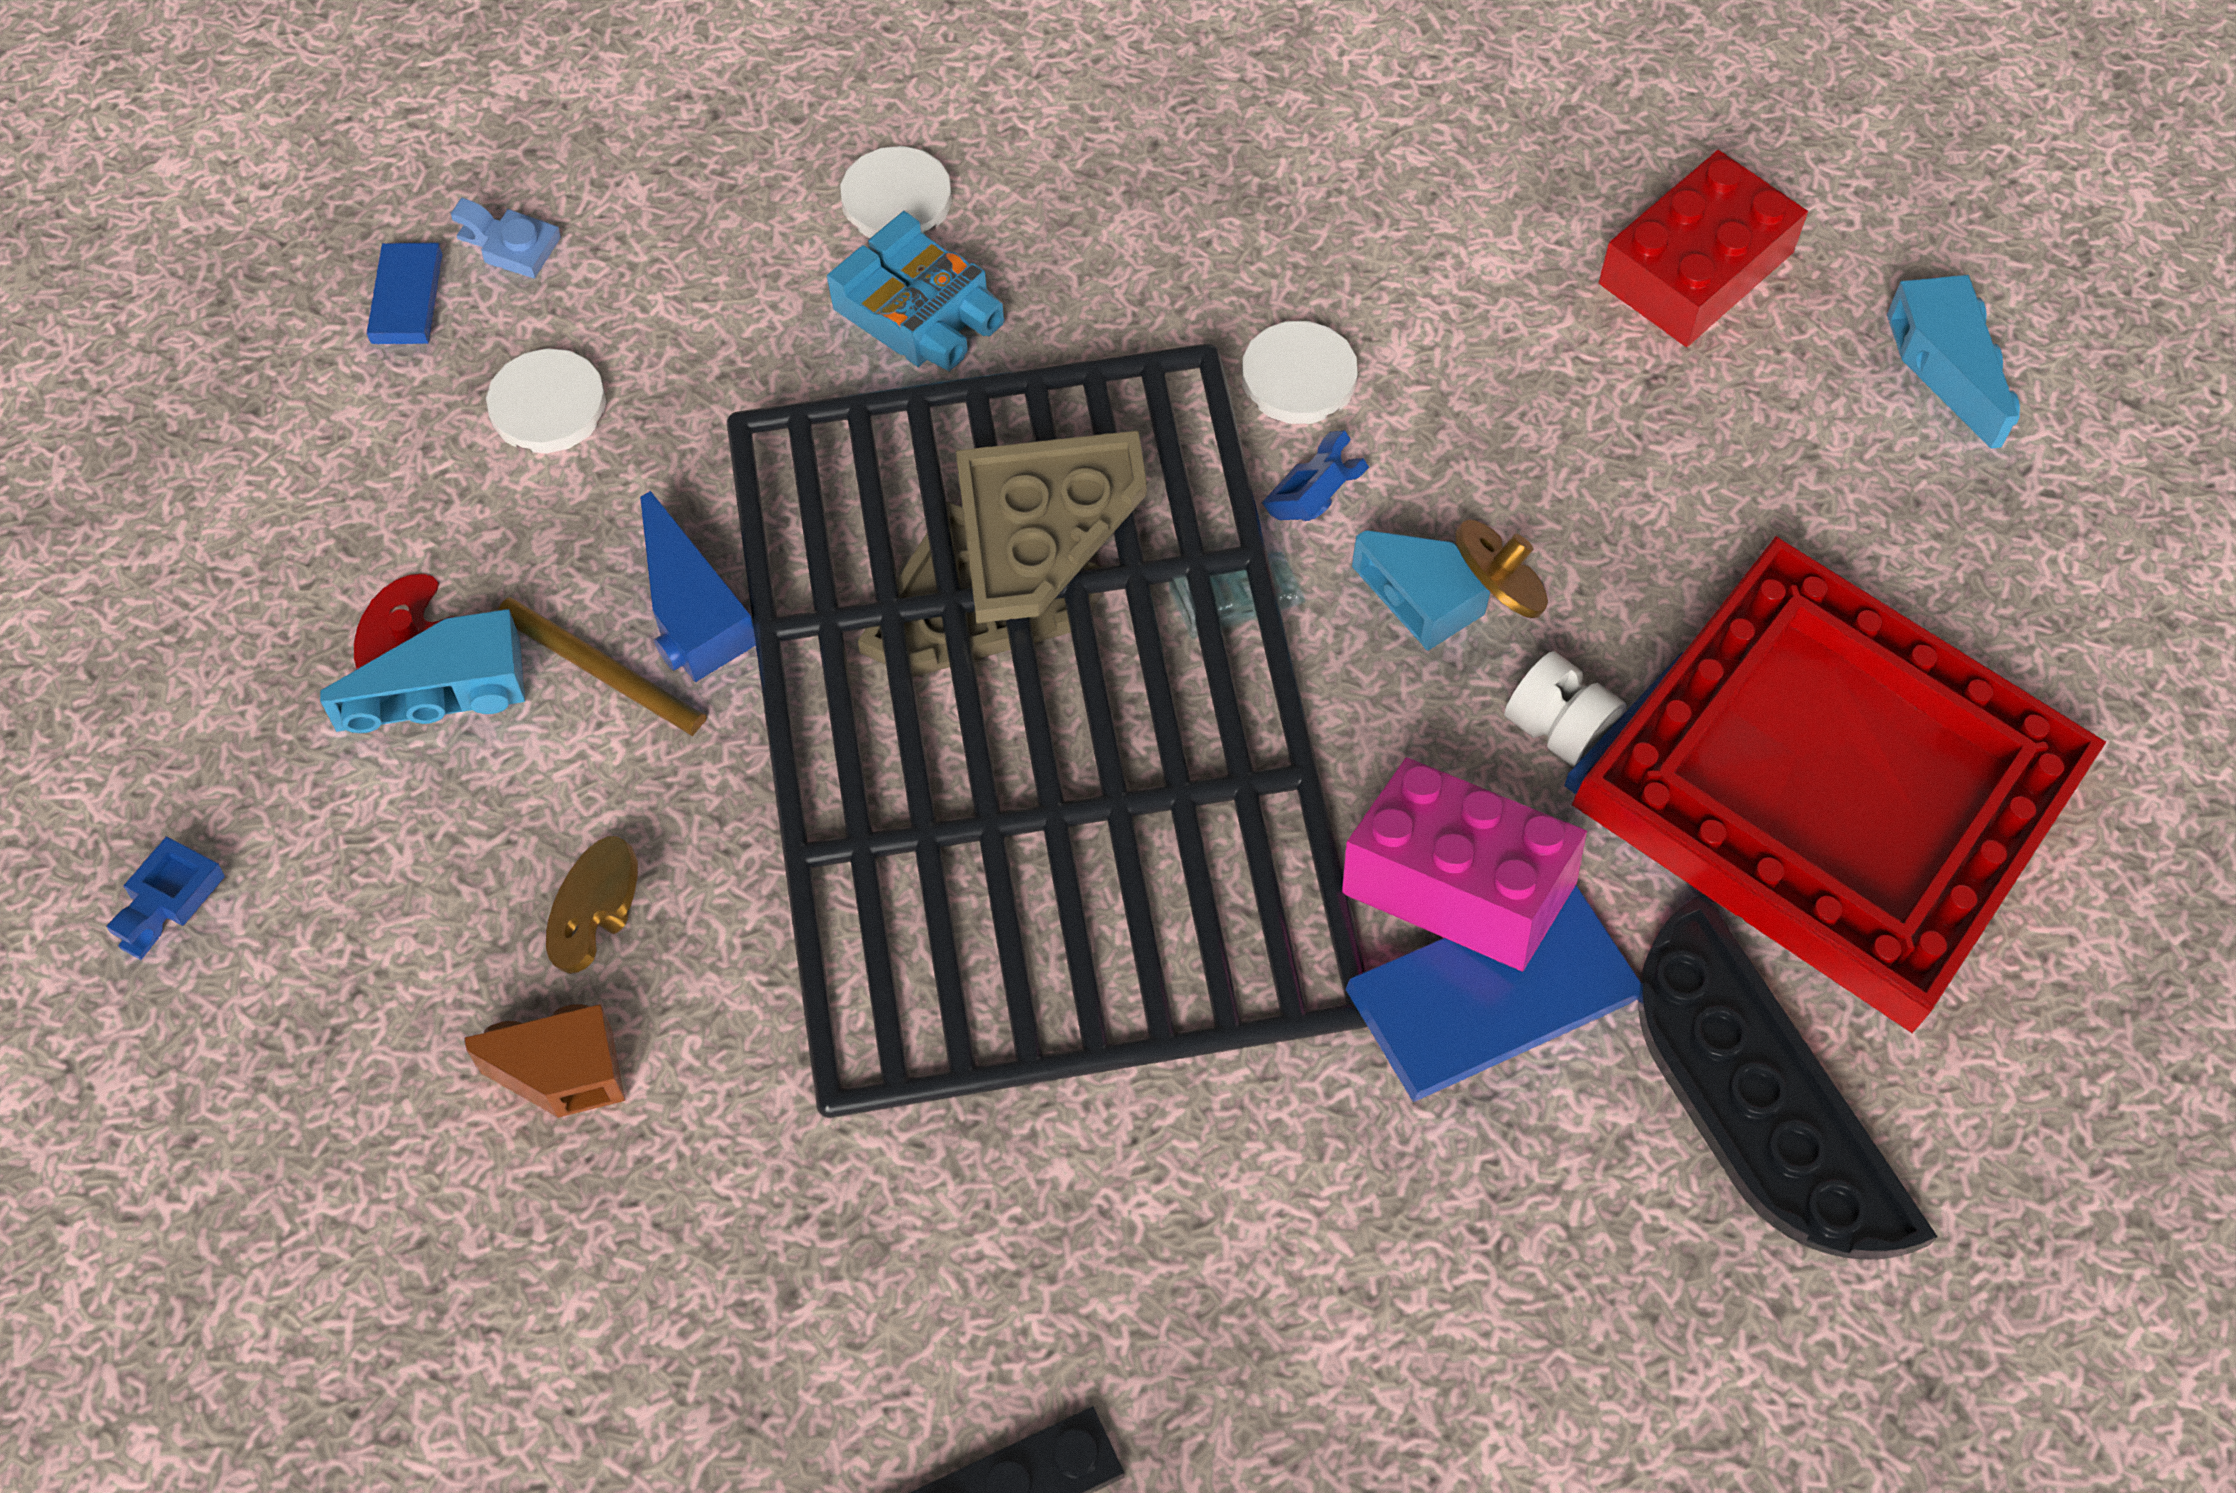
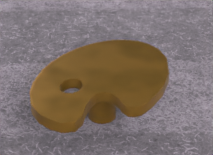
(1501, 567)
(592, 894)

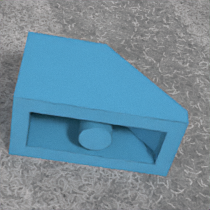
(1421, 583)

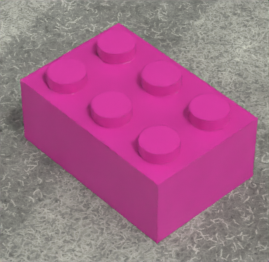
(1463, 863)

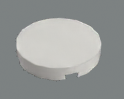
(893, 181)
(1299, 372)
(546, 400)

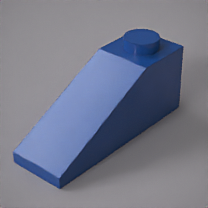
(693, 607)

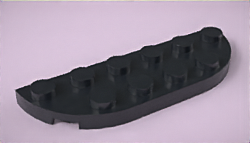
(1766, 1097)

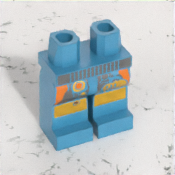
(914, 295)

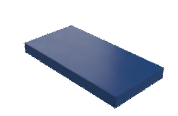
(1461, 1012)

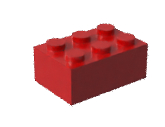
(1702, 247)

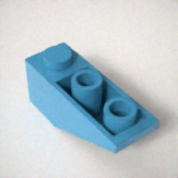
(1949, 347)
(441, 671)

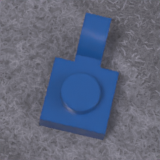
(1309, 486)
(165, 886)

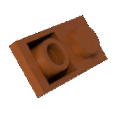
(554, 1061)

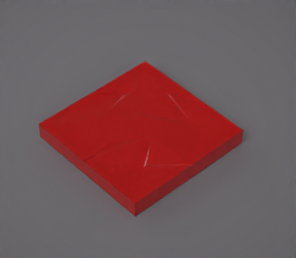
(1840, 781)

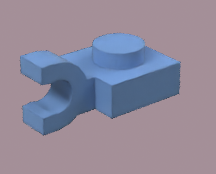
(512, 243)

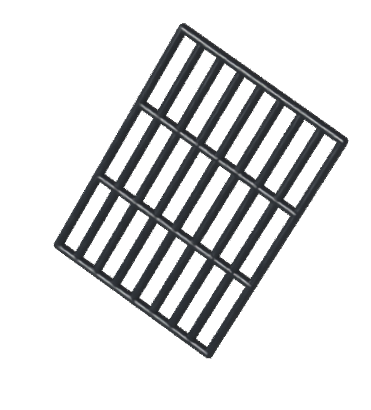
(1053, 813)

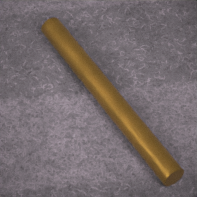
(604, 667)

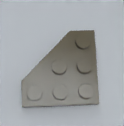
(1042, 514)
(927, 636)

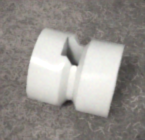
(1559, 705)

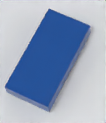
(404, 293)

